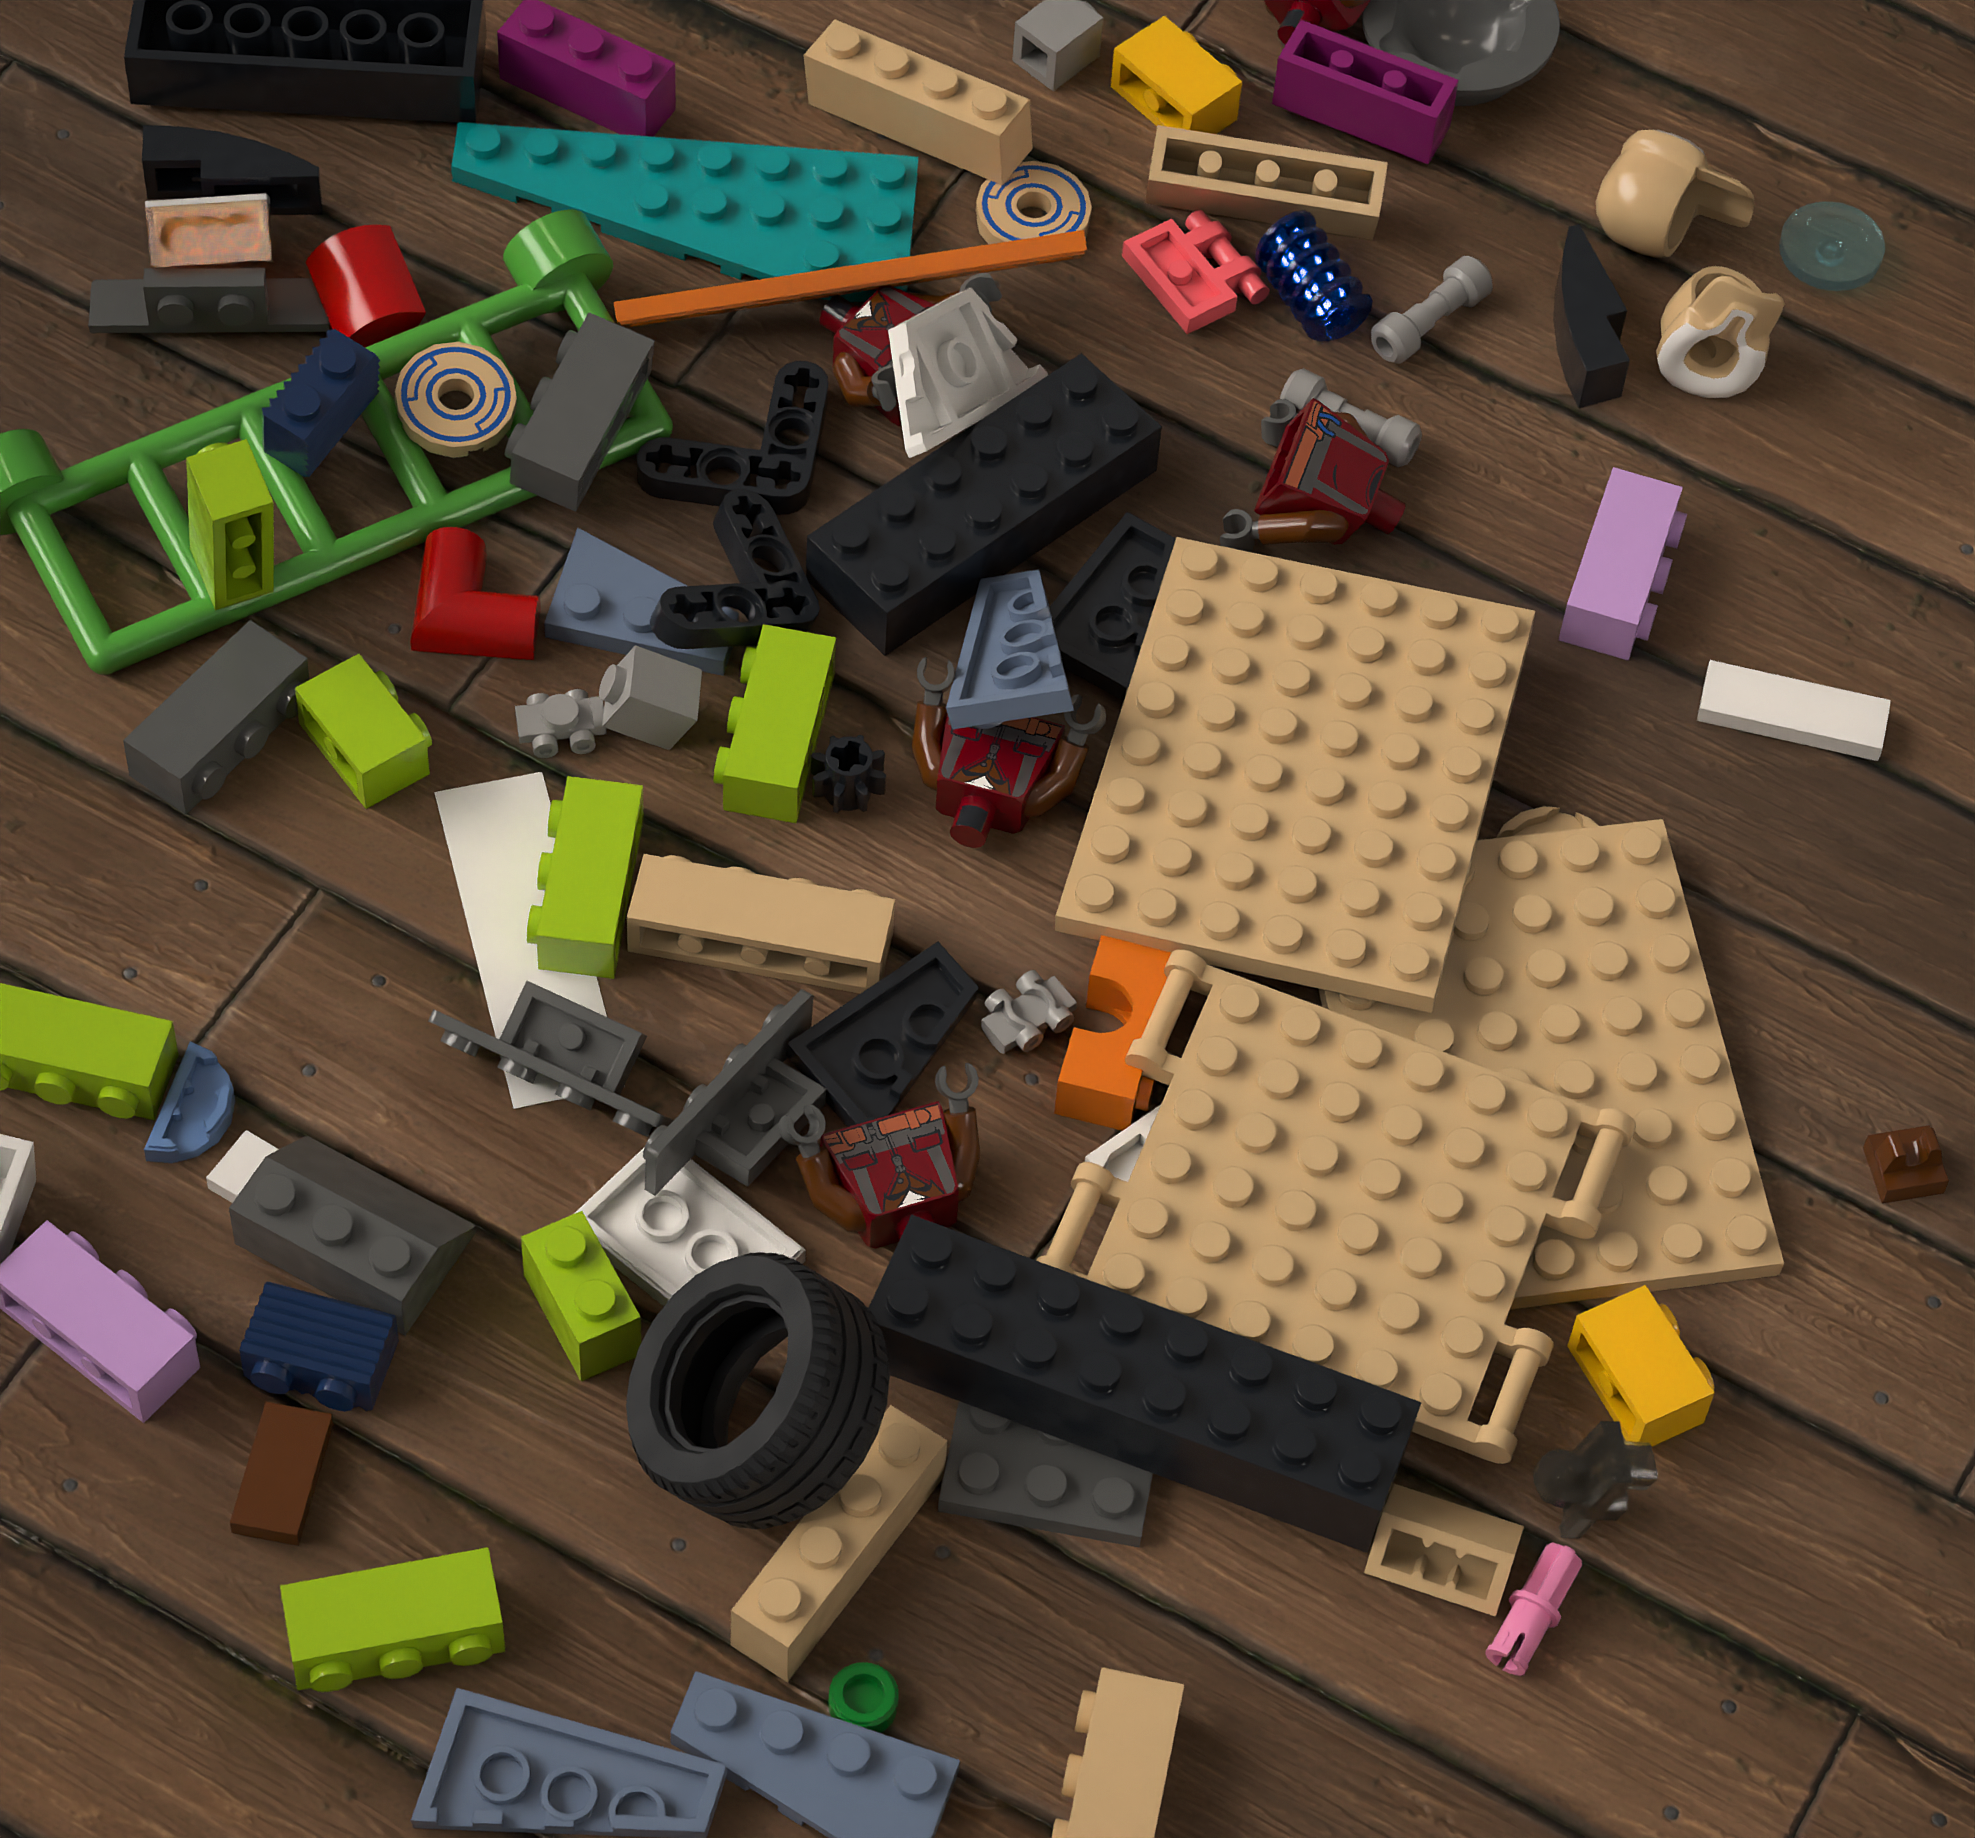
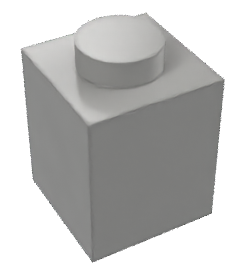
(1057, 40)
(651, 697)

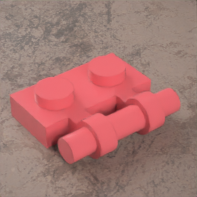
(1184, 280)

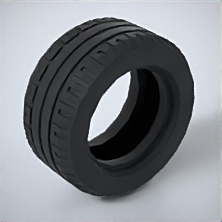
(813, 1426)

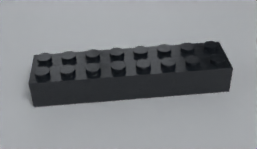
(1142, 1383)

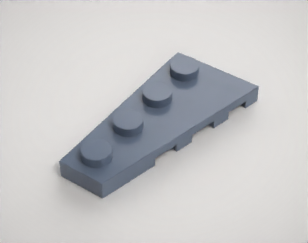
(1008, 656)
(815, 1765)
(552, 1775)

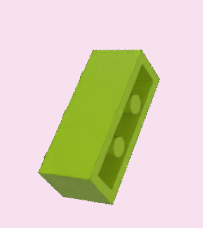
(230, 523)
(776, 723)
(587, 877)
(84, 1053)
(393, 1620)

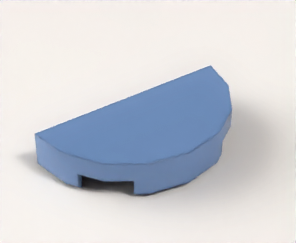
(194, 1111)

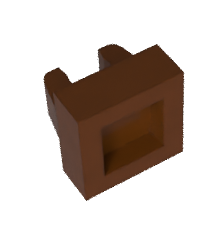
(1906, 1163)

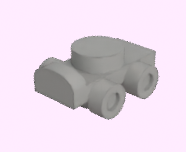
(560, 717)
(1028, 1016)

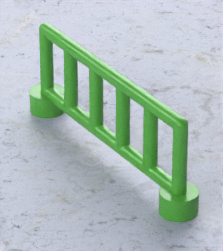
(555, 268)

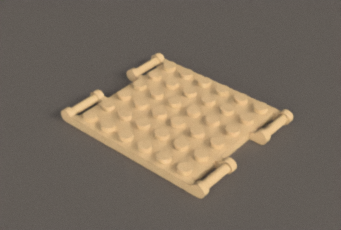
(1343, 1197)

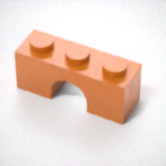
(1094, 1078)

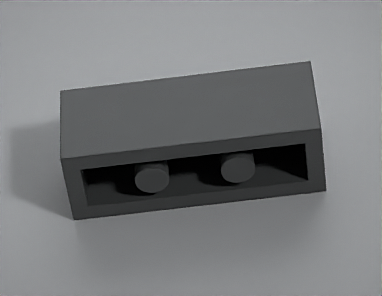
(579, 411)
(216, 718)

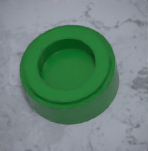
(864, 1696)

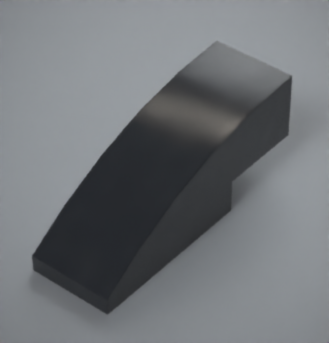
(210, 163)
(1588, 324)

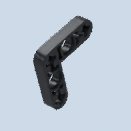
(770, 463)
(694, 614)

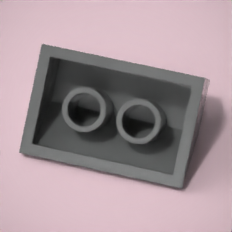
(348, 1230)

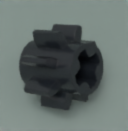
(848, 773)

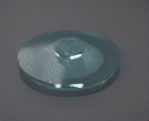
(1831, 246)

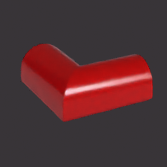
(456, 614)

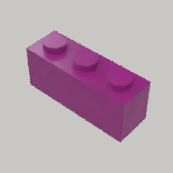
(586, 70)
(1364, 91)

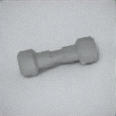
(1400, 335)
(1395, 435)

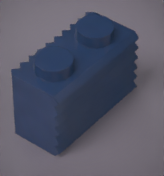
(319, 402)
(318, 1347)

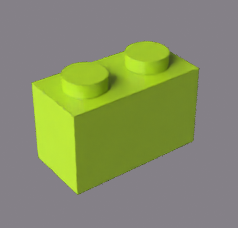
(364, 730)
(581, 1295)

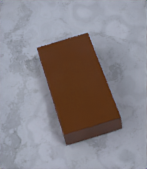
(281, 1473)

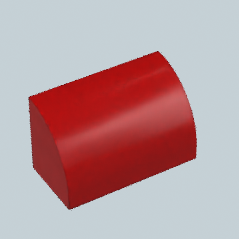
(365, 284)

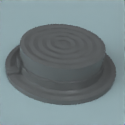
(1478, 42)

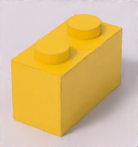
(1175, 80)
(1642, 1367)

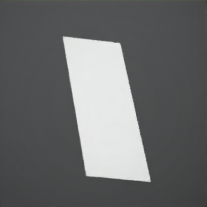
(495, 852)

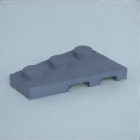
(609, 601)

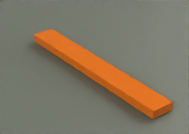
(850, 279)

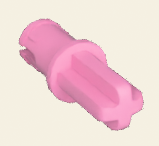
(1535, 1608)

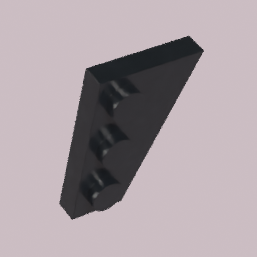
(1110, 603)
(885, 1036)

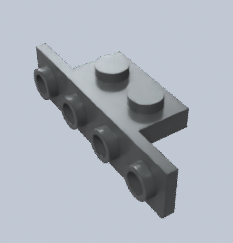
(205, 302)
(567, 1044)
(739, 1112)

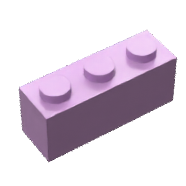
(1623, 564)
(98, 1320)

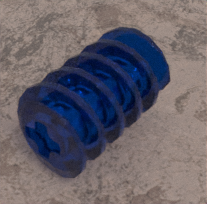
(1312, 277)

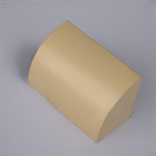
(1444, 1549)

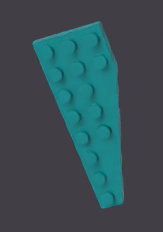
(722, 202)

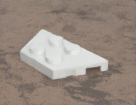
(954, 369)

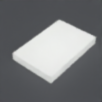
(680, 1230)

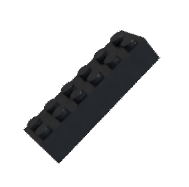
(310, 56)
(982, 503)

